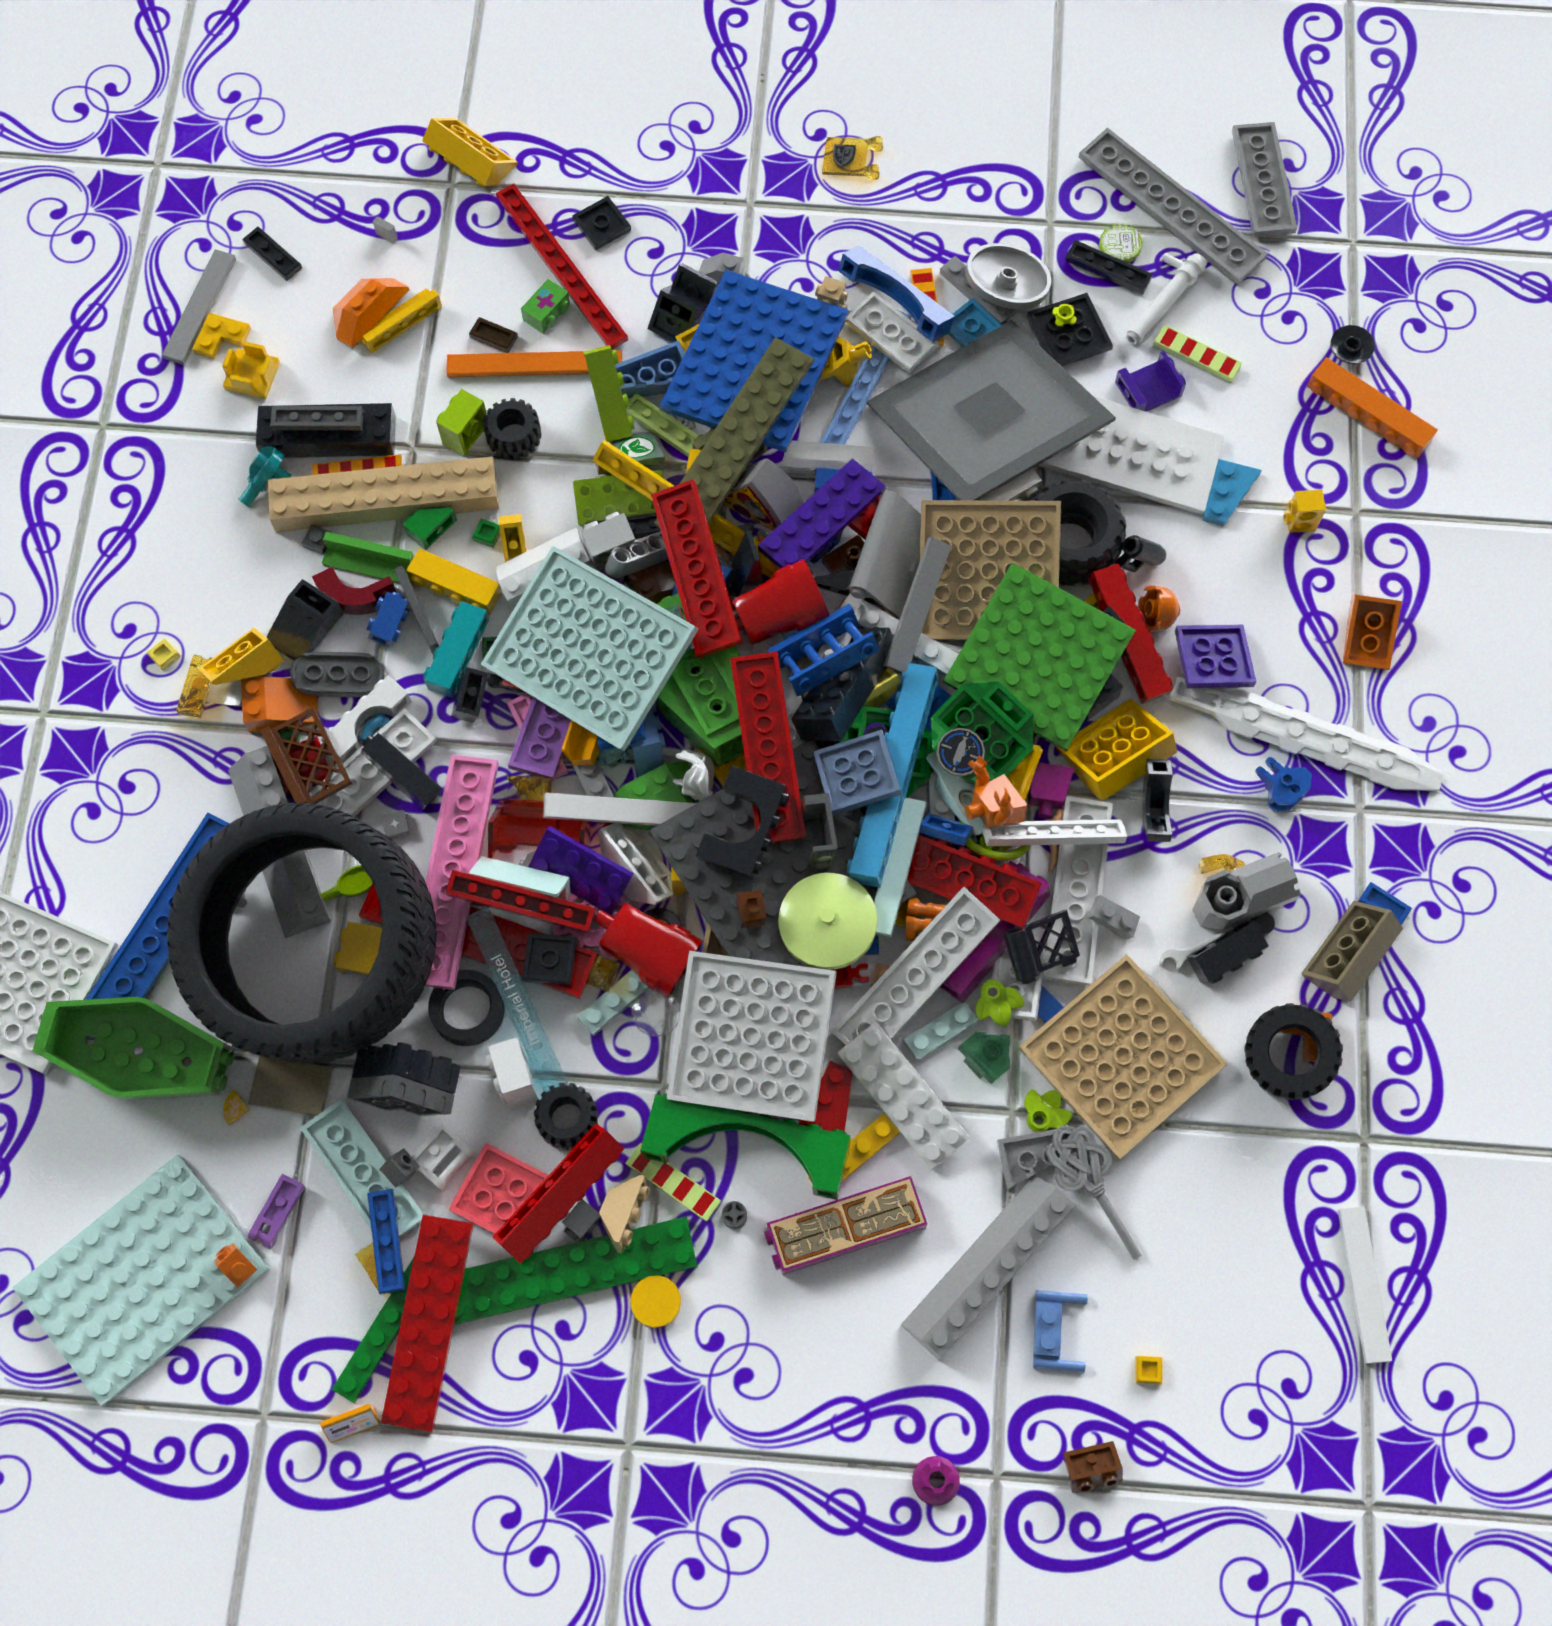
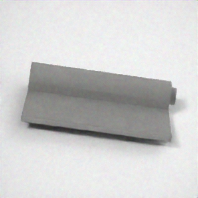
(889, 554)

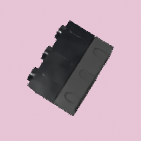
(404, 1080)

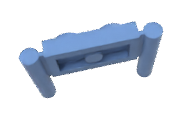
(1048, 1330)

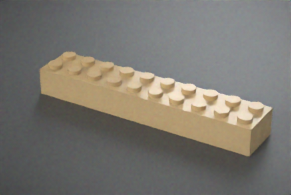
(382, 493)

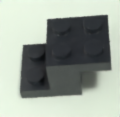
(682, 303)

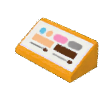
(350, 1423)

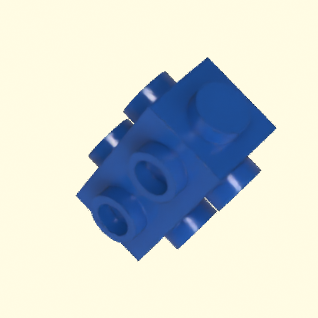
(391, 611)

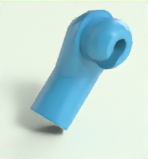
(372, 724)

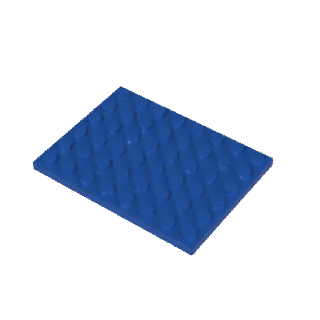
(732, 340)

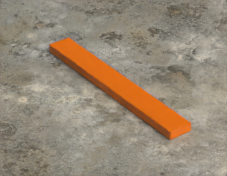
(518, 364)

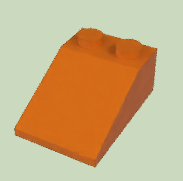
(1371, 631)
(273, 702)

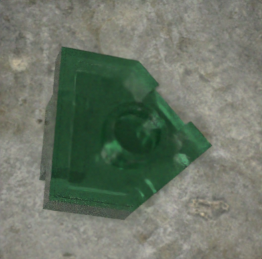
(987, 1055)

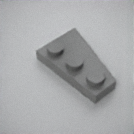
(1025, 1155)

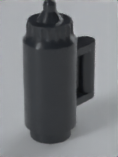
(1142, 551)

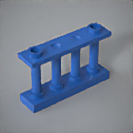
(815, 636)

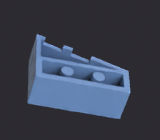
(648, 752)

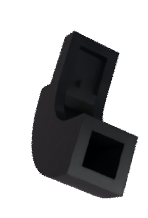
(1156, 800)

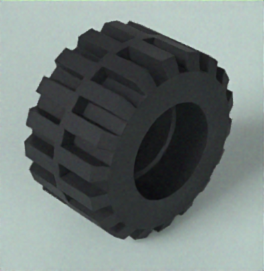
(507, 414)
(560, 1096)

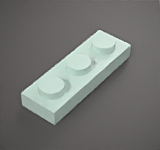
(612, 1003)
(940, 1031)

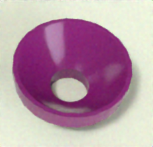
(923, 1488)

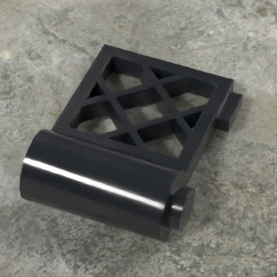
(1025, 953)

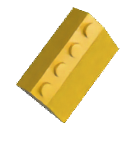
(1116, 748)

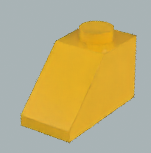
(512, 536)

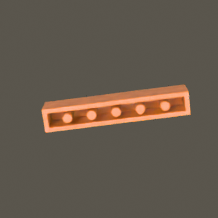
(1372, 408)

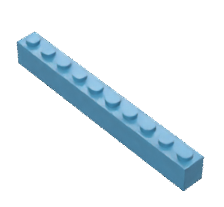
(903, 743)

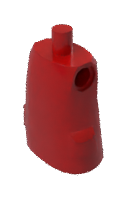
(780, 604)
(648, 947)

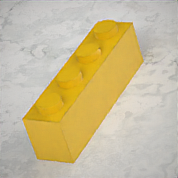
(453, 581)

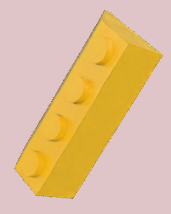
(468, 151)

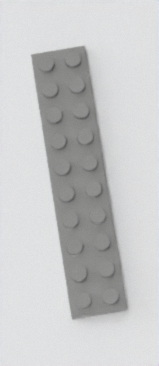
(1173, 206)

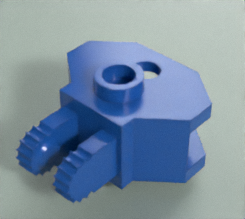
(1286, 787)

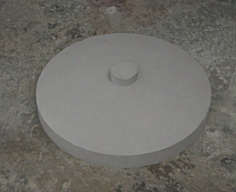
(1008, 276)

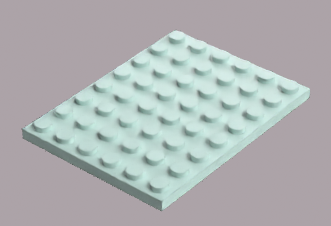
(589, 647)
(137, 1280)

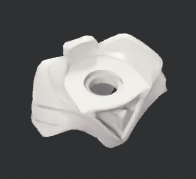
(699, 778)

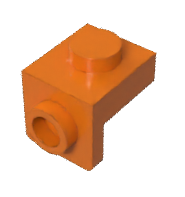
(234, 1264)

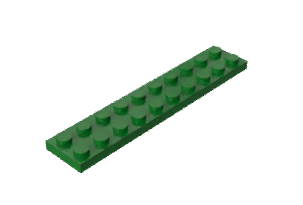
(574, 1270)

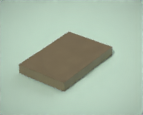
(290, 1086)

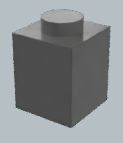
(581, 1221)

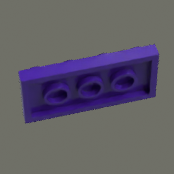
(590, 873)

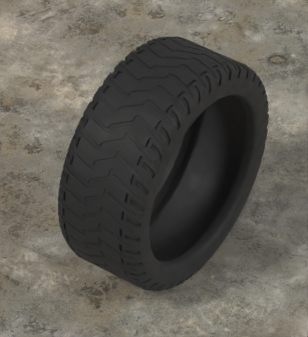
(204, 912)

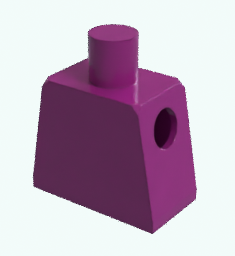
(1049, 788)

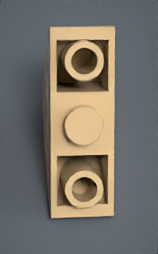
(622, 1210)

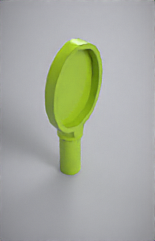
(350, 884)

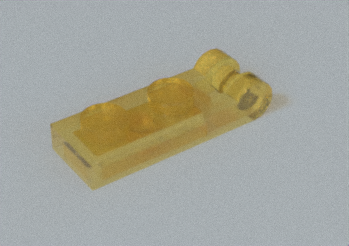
(194, 689)

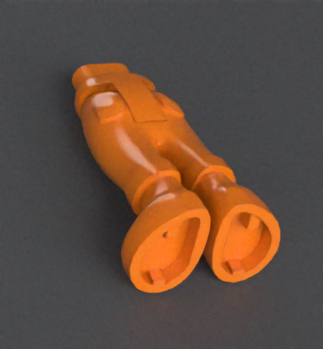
(915, 909)

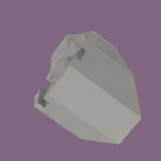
(1245, 892)

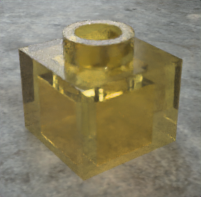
(603, 973)

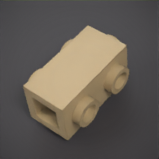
(832, 292)

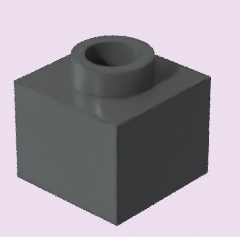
(399, 1167)

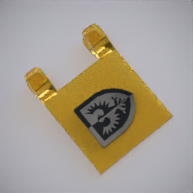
(849, 156)

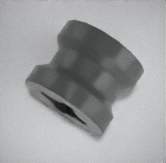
(734, 1210)

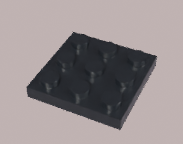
(1070, 342)

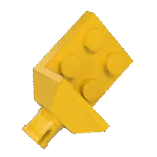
(844, 360)

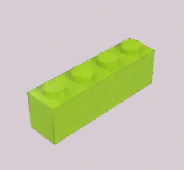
(608, 393)

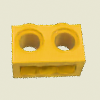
(1305, 511)

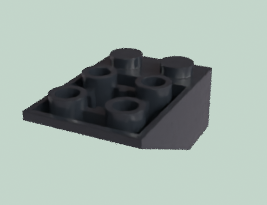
(303, 620)

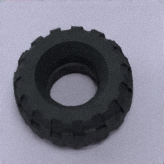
(1098, 516)

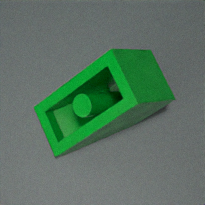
(428, 525)

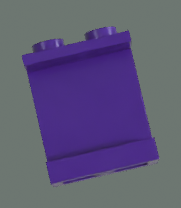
(1151, 384)

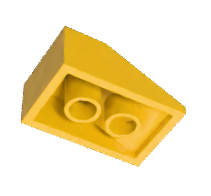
(243, 659)

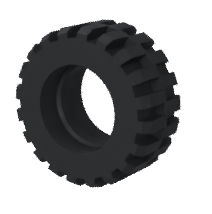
(1313, 1023)

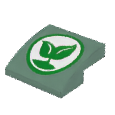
(642, 448)

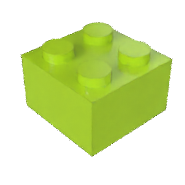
(461, 422)

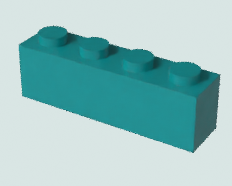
(456, 649)

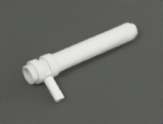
(1185, 276)

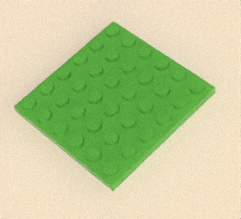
(1043, 651)

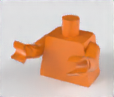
(994, 800)

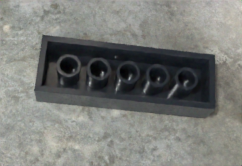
(374, 439)
(834, 704)

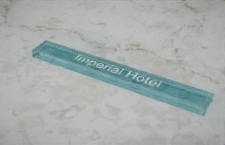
(516, 999)

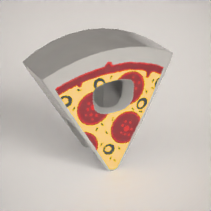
(769, 489)

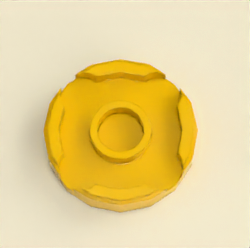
(655, 1301)

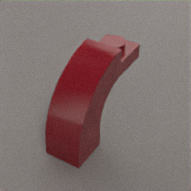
(353, 600)

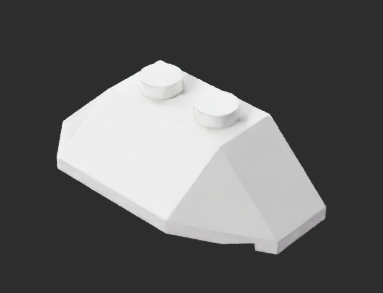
(651, 877)

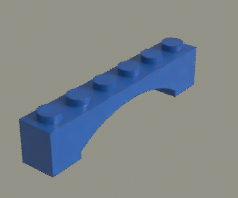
(865, 268)

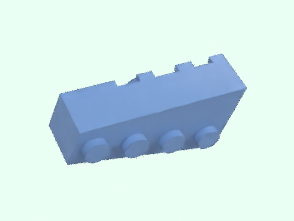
(651, 371)

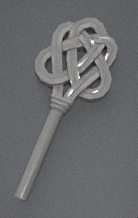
(1096, 1189)

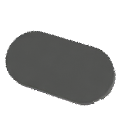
(336, 674)

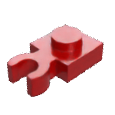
(846, 975)

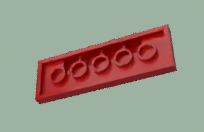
(949, 870)

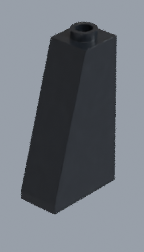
(400, 771)

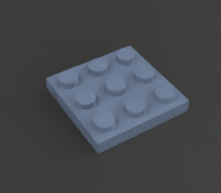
(857, 772)

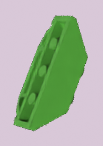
(656, 786)

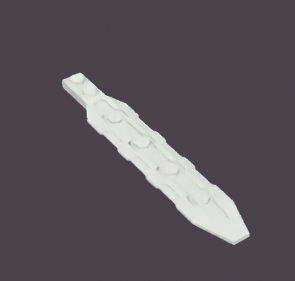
(1312, 737)

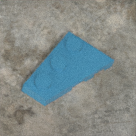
(1228, 488)

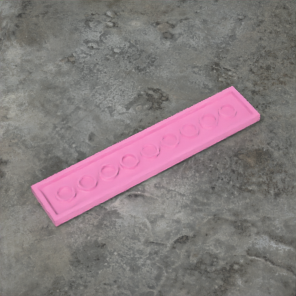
(457, 847)

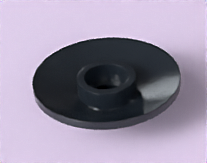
(1353, 337)

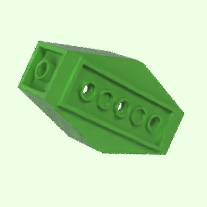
(690, 698)
(120, 1028)

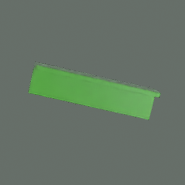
(364, 557)

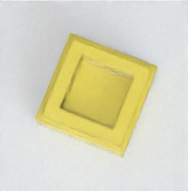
(163, 654)

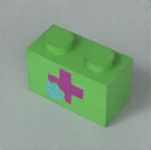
(545, 306)

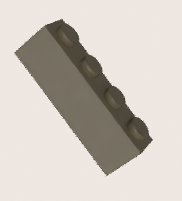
(1352, 950)

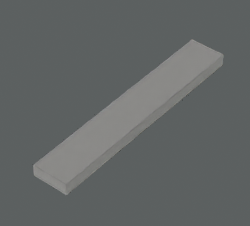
(199, 307)
(917, 605)

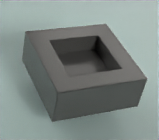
(314, 539)

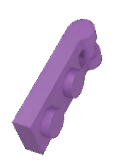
(276, 1210)

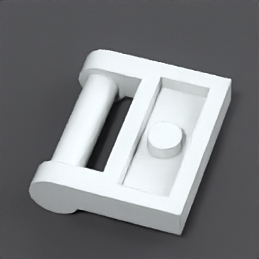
(436, 1150)

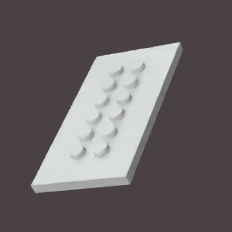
(1146, 458)

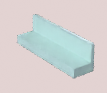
(522, 877)

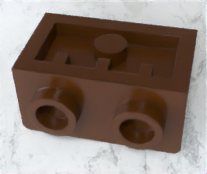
(1093, 1467)

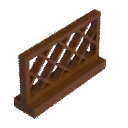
(292, 773)

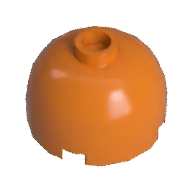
(1159, 608)

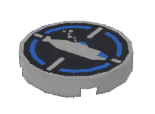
(957, 749)

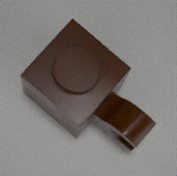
(751, 909)

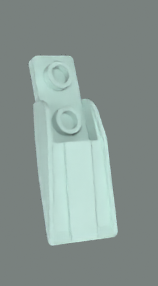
(955, 793)

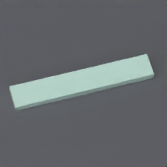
(897, 869)

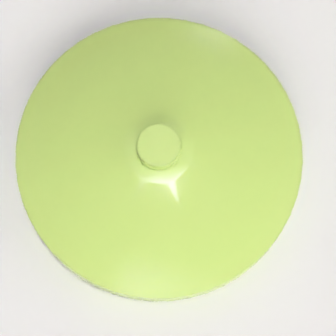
(827, 921)

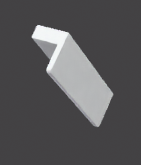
(826, 455)

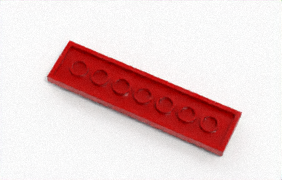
(696, 568)
(767, 735)
(427, 1323)

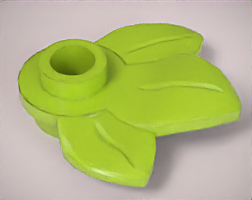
(998, 1006)
(1047, 1108)

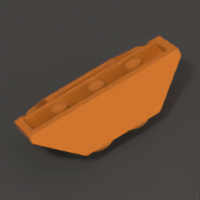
(365, 307)

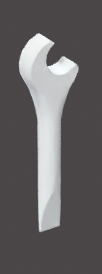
(1179, 956)

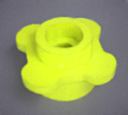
(1067, 310)

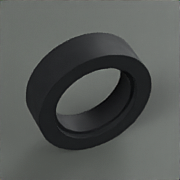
(477, 1034)

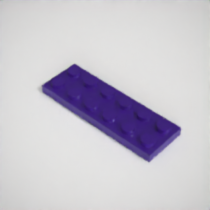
(822, 516)

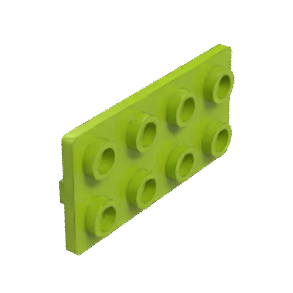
(606, 495)

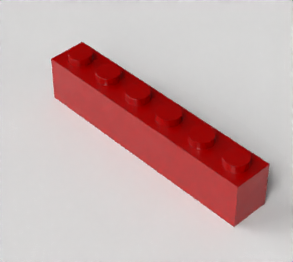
(1140, 656)
(519, 901)
(558, 1193)

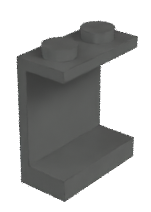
(815, 808)

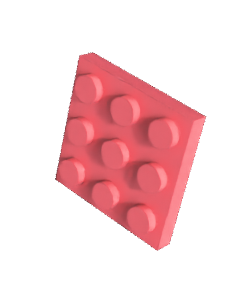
(495, 1188)

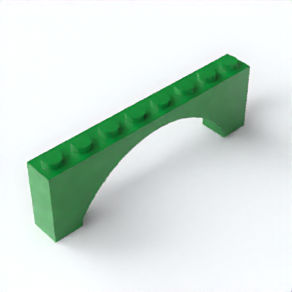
(817, 1150)

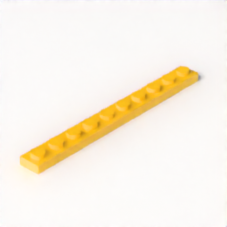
(648, 483)

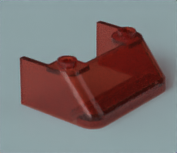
(522, 823)

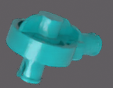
(261, 470)

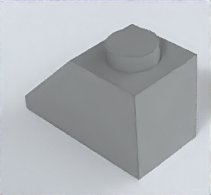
(716, 265)

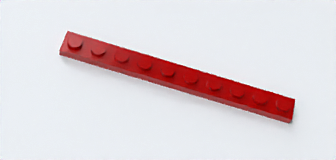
(562, 267)

